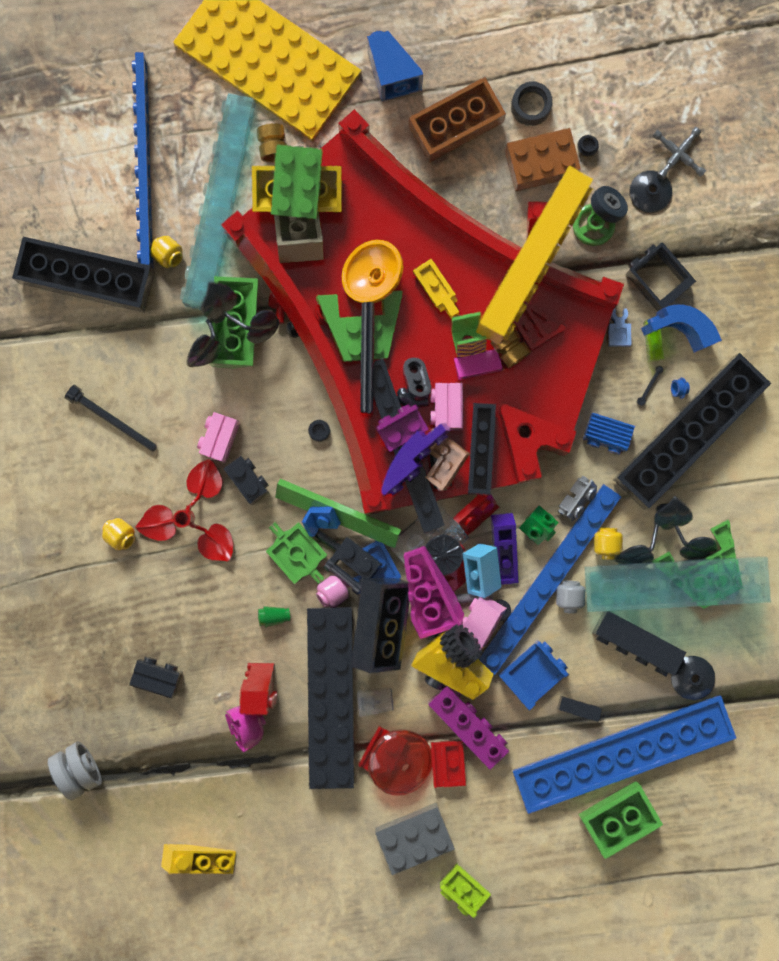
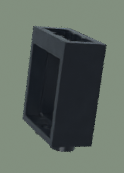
(672, 263)

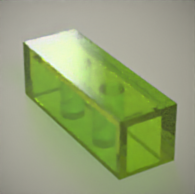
(654, 345)

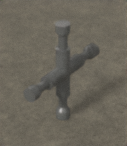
(679, 153)

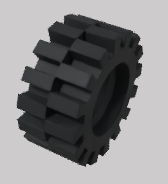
(460, 646)

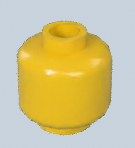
(166, 252)
(118, 534)
(608, 543)

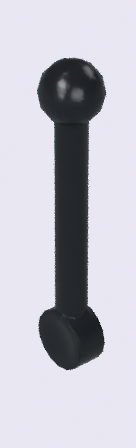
(641, 400)

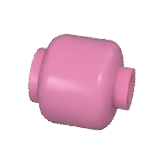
(332, 592)

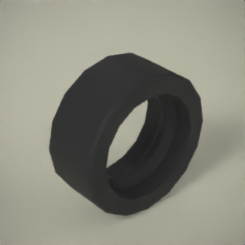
(531, 87)

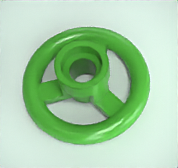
(608, 233)

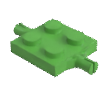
(296, 553)

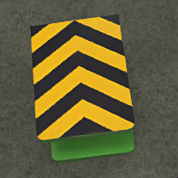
(466, 326)

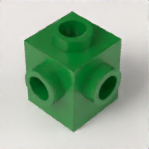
(539, 525)

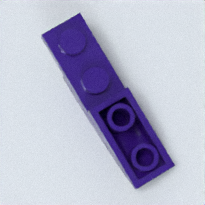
(406, 462)

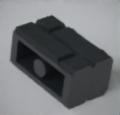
(156, 677)

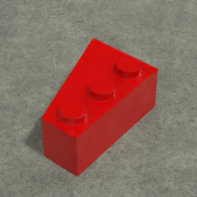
(257, 691)

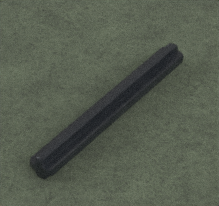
(367, 357)

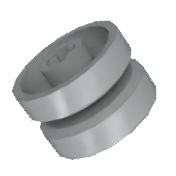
(74, 771)

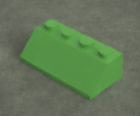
(235, 348)

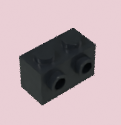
(246, 480)

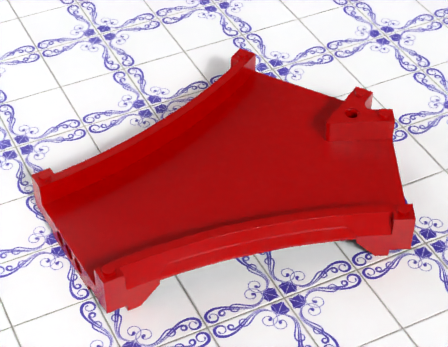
(395, 206)

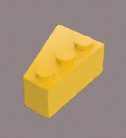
(467, 681)

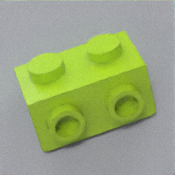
(464, 890)

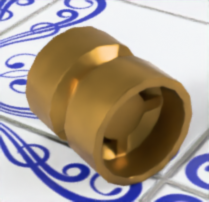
(270, 136)
(513, 349)

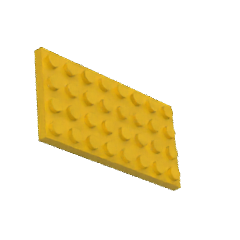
(269, 61)

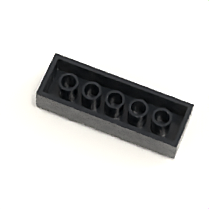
(83, 274)

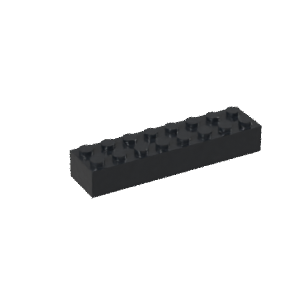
(692, 431)
(330, 698)

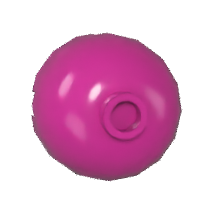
(245, 727)

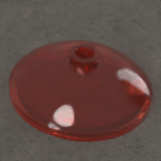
(390, 756)

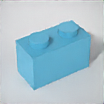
(482, 570)

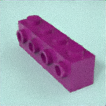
(468, 726)

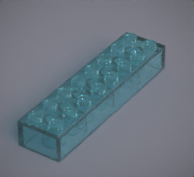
(677, 583)

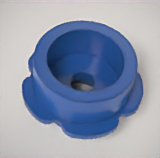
(680, 388)

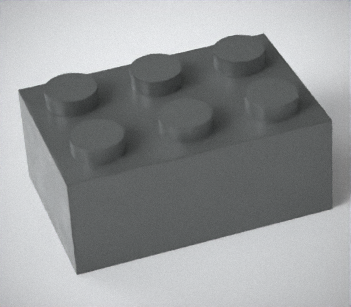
(414, 838)

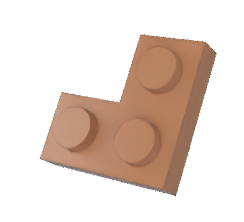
(449, 462)

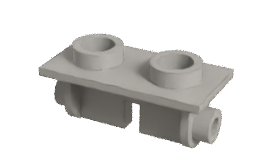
(574, 506)

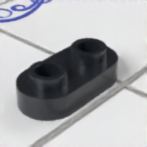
(417, 380)

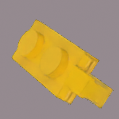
(436, 287)

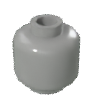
(570, 596)

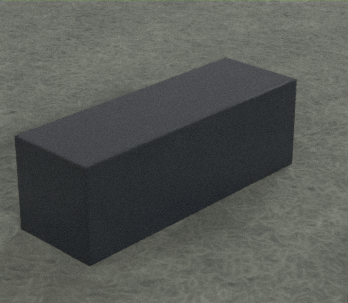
(579, 708)

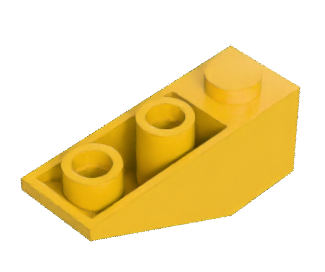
(197, 859)

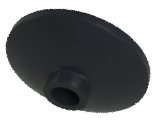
(646, 200)
(682, 680)

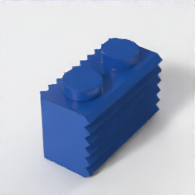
(608, 433)

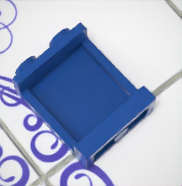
(533, 673)

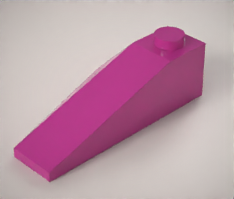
(430, 596)

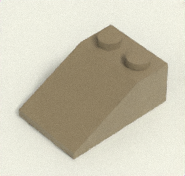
(298, 239)

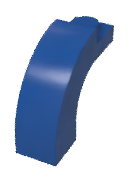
(690, 321)

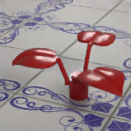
(159, 522)

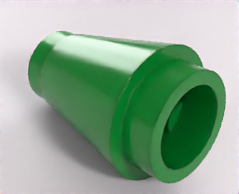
(272, 616)

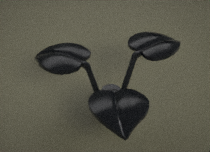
(214, 306)
(667, 516)

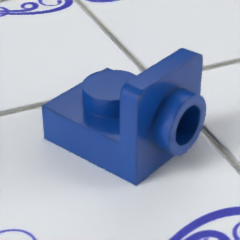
(320, 518)

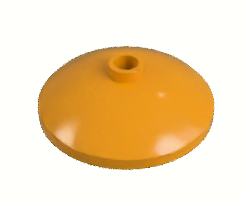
(366, 265)

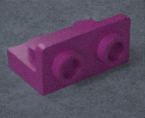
(400, 428)

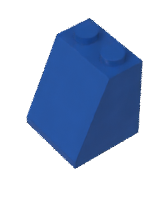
(392, 67)

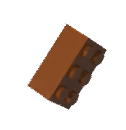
(541, 159)

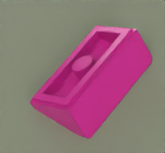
(478, 364)

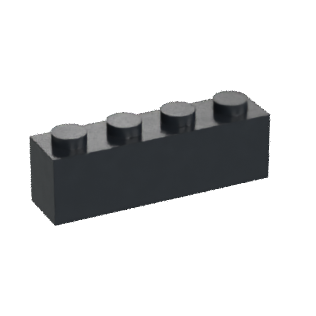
(481, 449)
(638, 642)

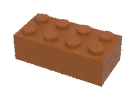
(457, 119)

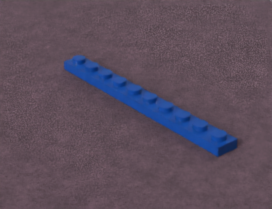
(142, 152)
(549, 578)

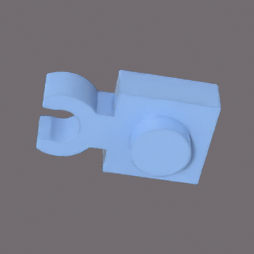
(619, 333)

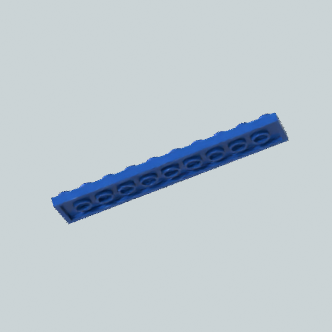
(624, 754)

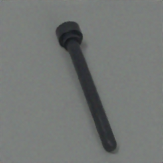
(75, 395)

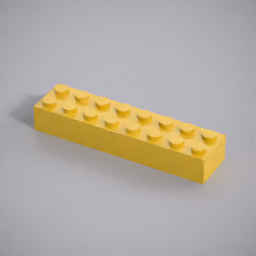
(537, 251)

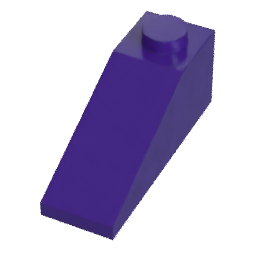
(505, 539)

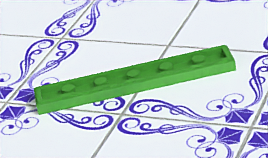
(348, 517)

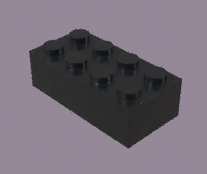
(381, 625)

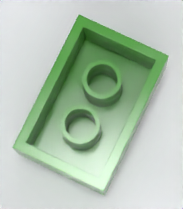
(297, 181)
(620, 819)

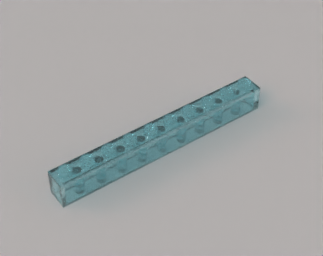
(219, 197)

